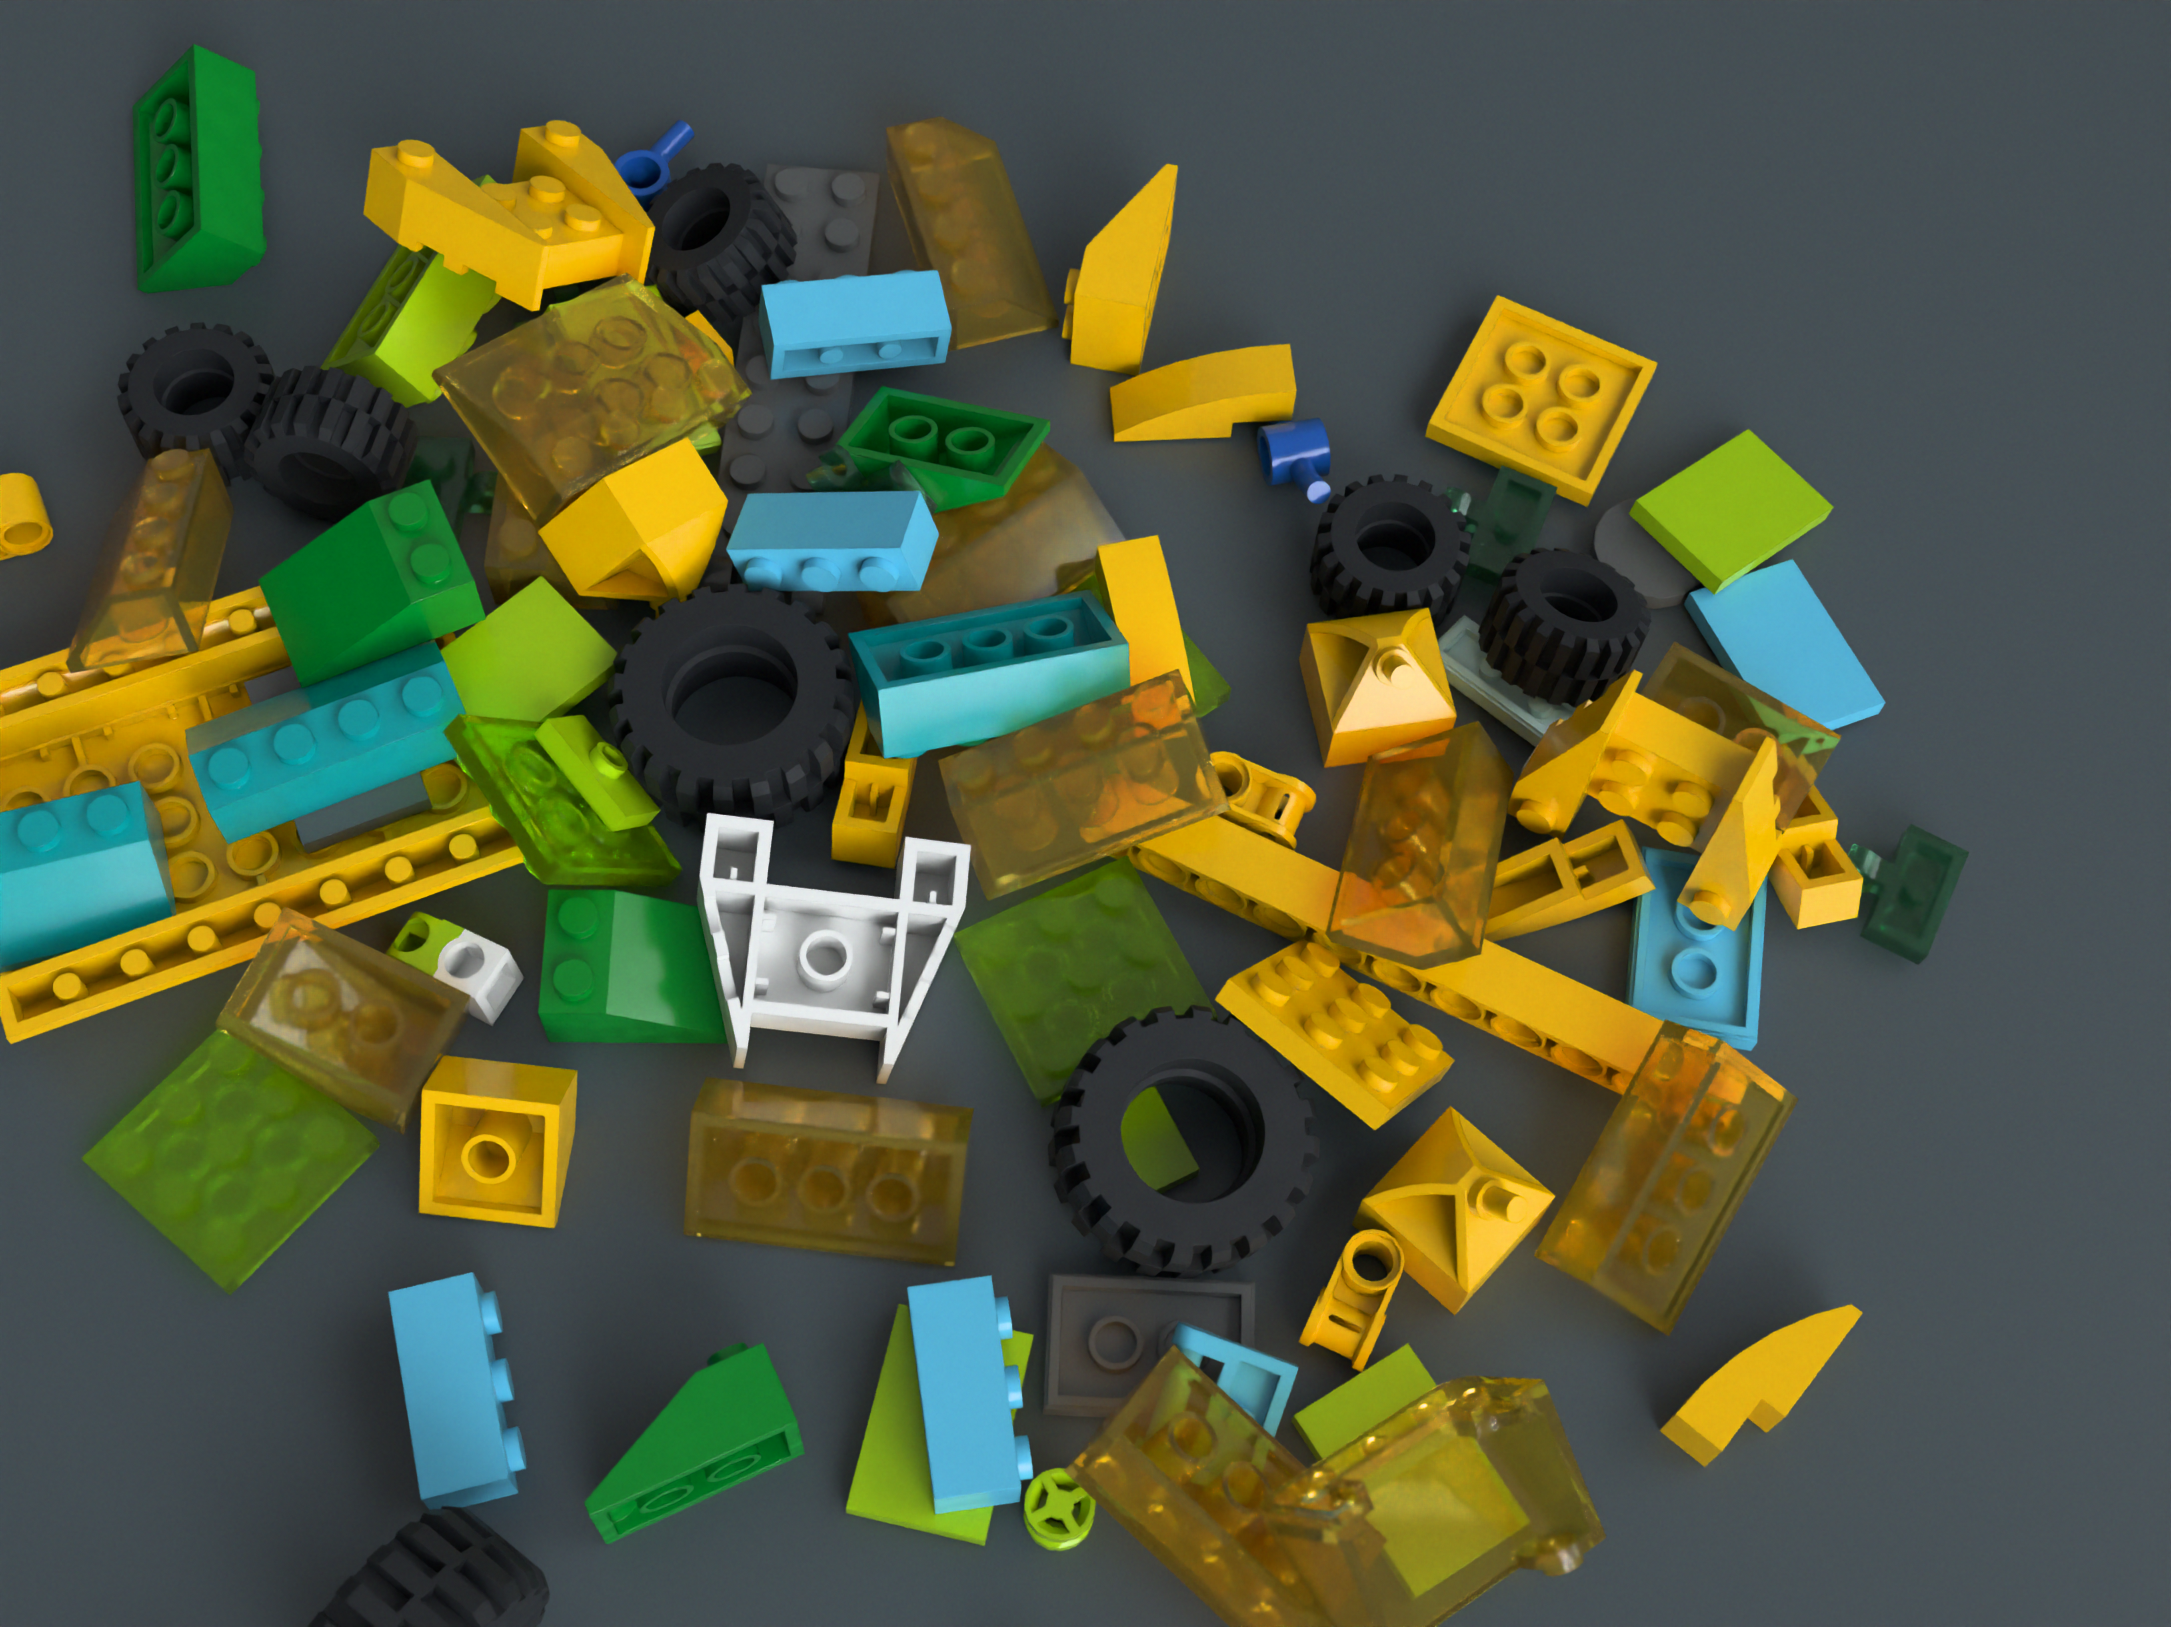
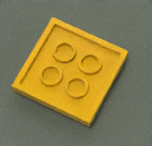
(1541, 399)
(1337, 1030)

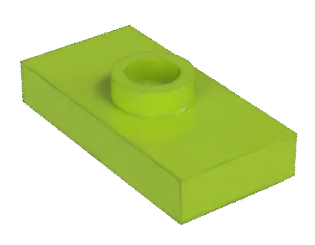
(597, 772)

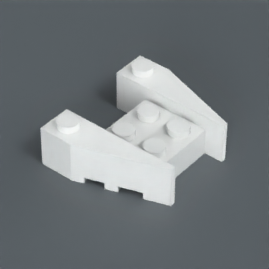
(823, 955)

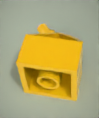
(641, 529)
(1374, 684)
(1454, 1208)

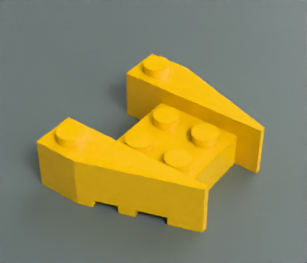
(551, 227)
(1668, 776)

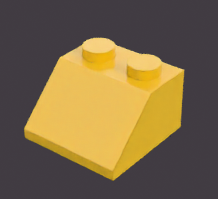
(496, 1140)

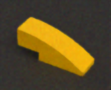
(1205, 395)
(1142, 607)
(871, 801)
(1812, 869)
(1566, 881)
(1758, 1383)

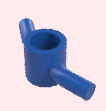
(648, 170)
(1296, 454)

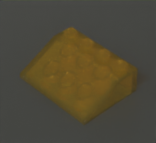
(590, 392)

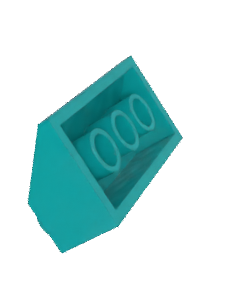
(985, 671)
(325, 741)
(80, 873)

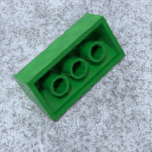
(197, 175)

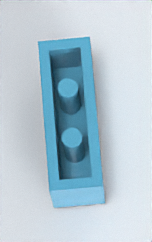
(854, 323)
(833, 541)
(456, 1392)
(967, 1394)

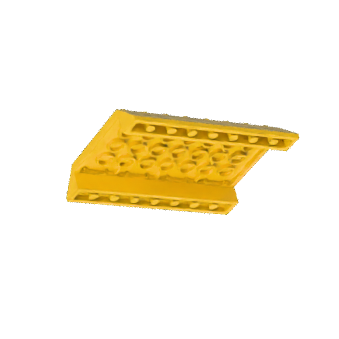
(129, 725)

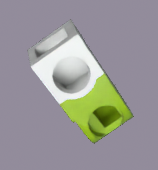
(460, 961)

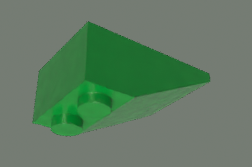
(949, 446)
(372, 586)
(626, 971)
(710, 1437)

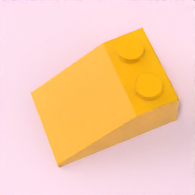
(1120, 280)

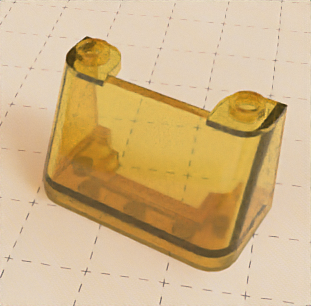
(1437, 1506)

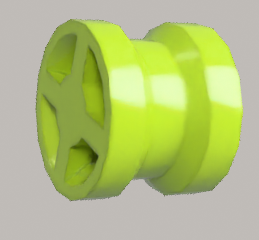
(1054, 1496)

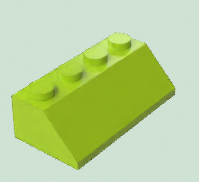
(413, 323)

